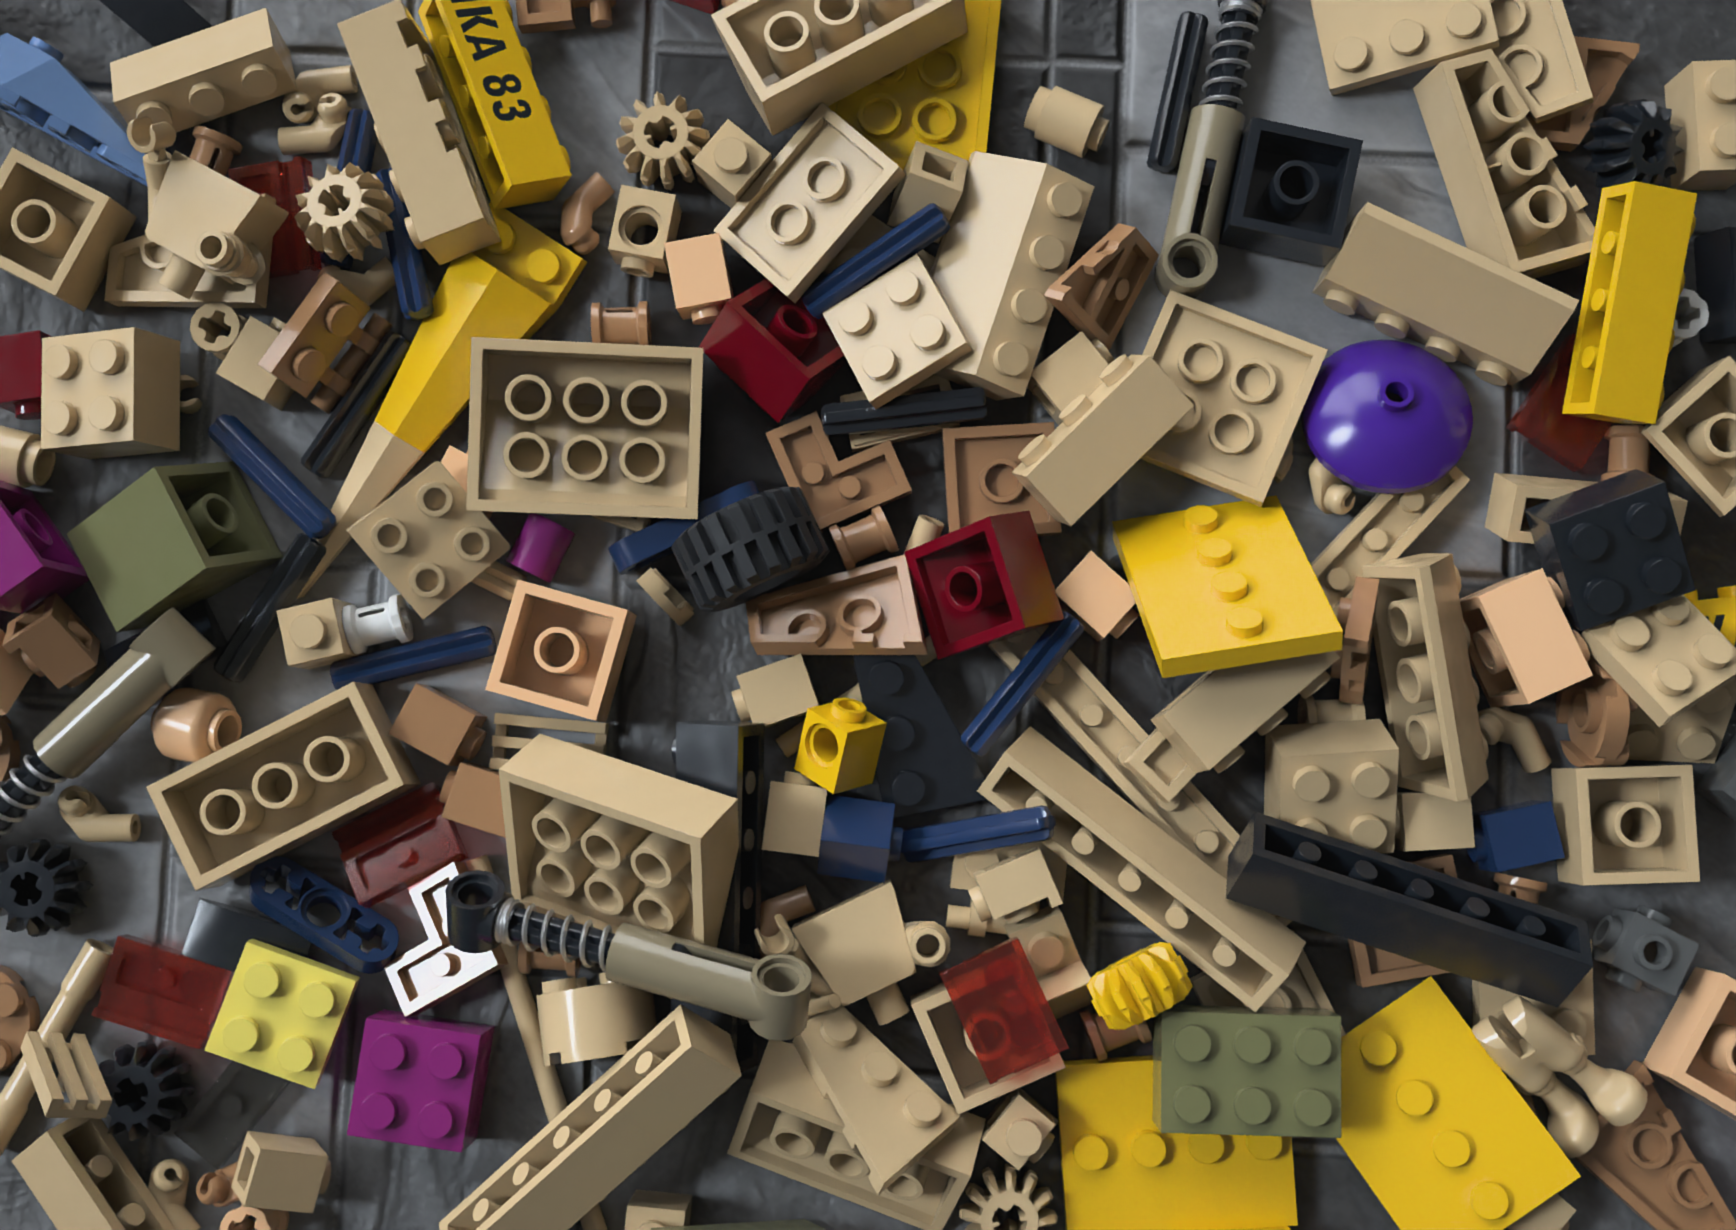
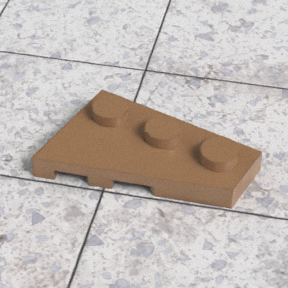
(841, 614)
(1655, 1169)

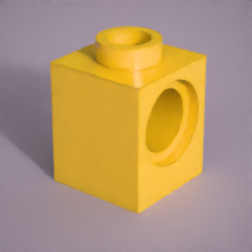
(840, 745)

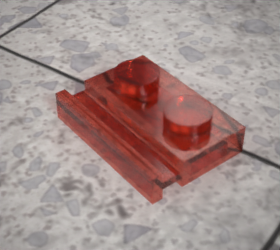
(282, 182)
(1541, 420)
(398, 845)
(161, 991)
(1003, 1010)

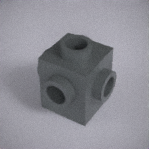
(1642, 950)

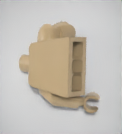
(201, 214)
(862, 949)

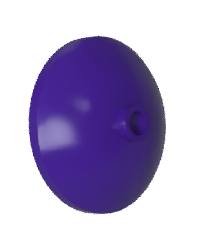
(1382, 441)

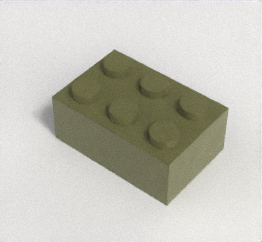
(1247, 1071)

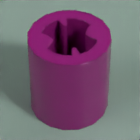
(540, 547)

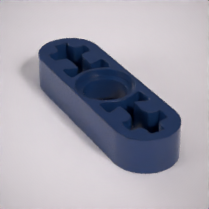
(657, 539)
(280, 904)

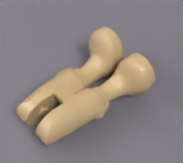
(1552, 1049)

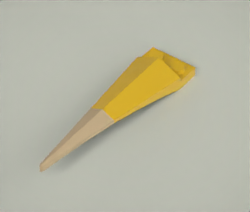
(487, 294)

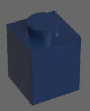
(1515, 836)
(858, 839)

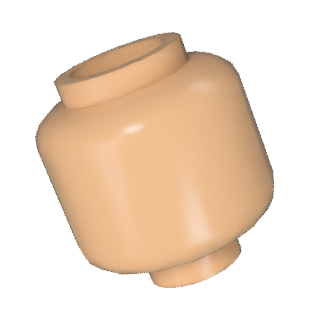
(194, 724)

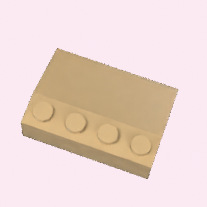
(584, 428)
(616, 841)

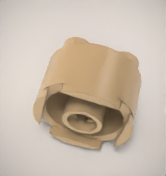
(592, 1020)

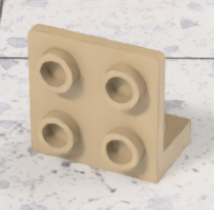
(429, 539)

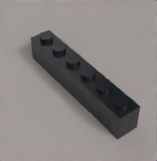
(731, 762)
(1408, 910)

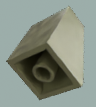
(172, 541)

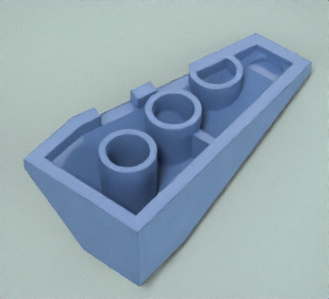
(59, 104)

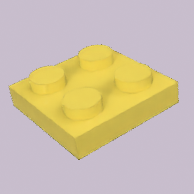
(282, 1013)

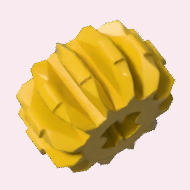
(1139, 986)

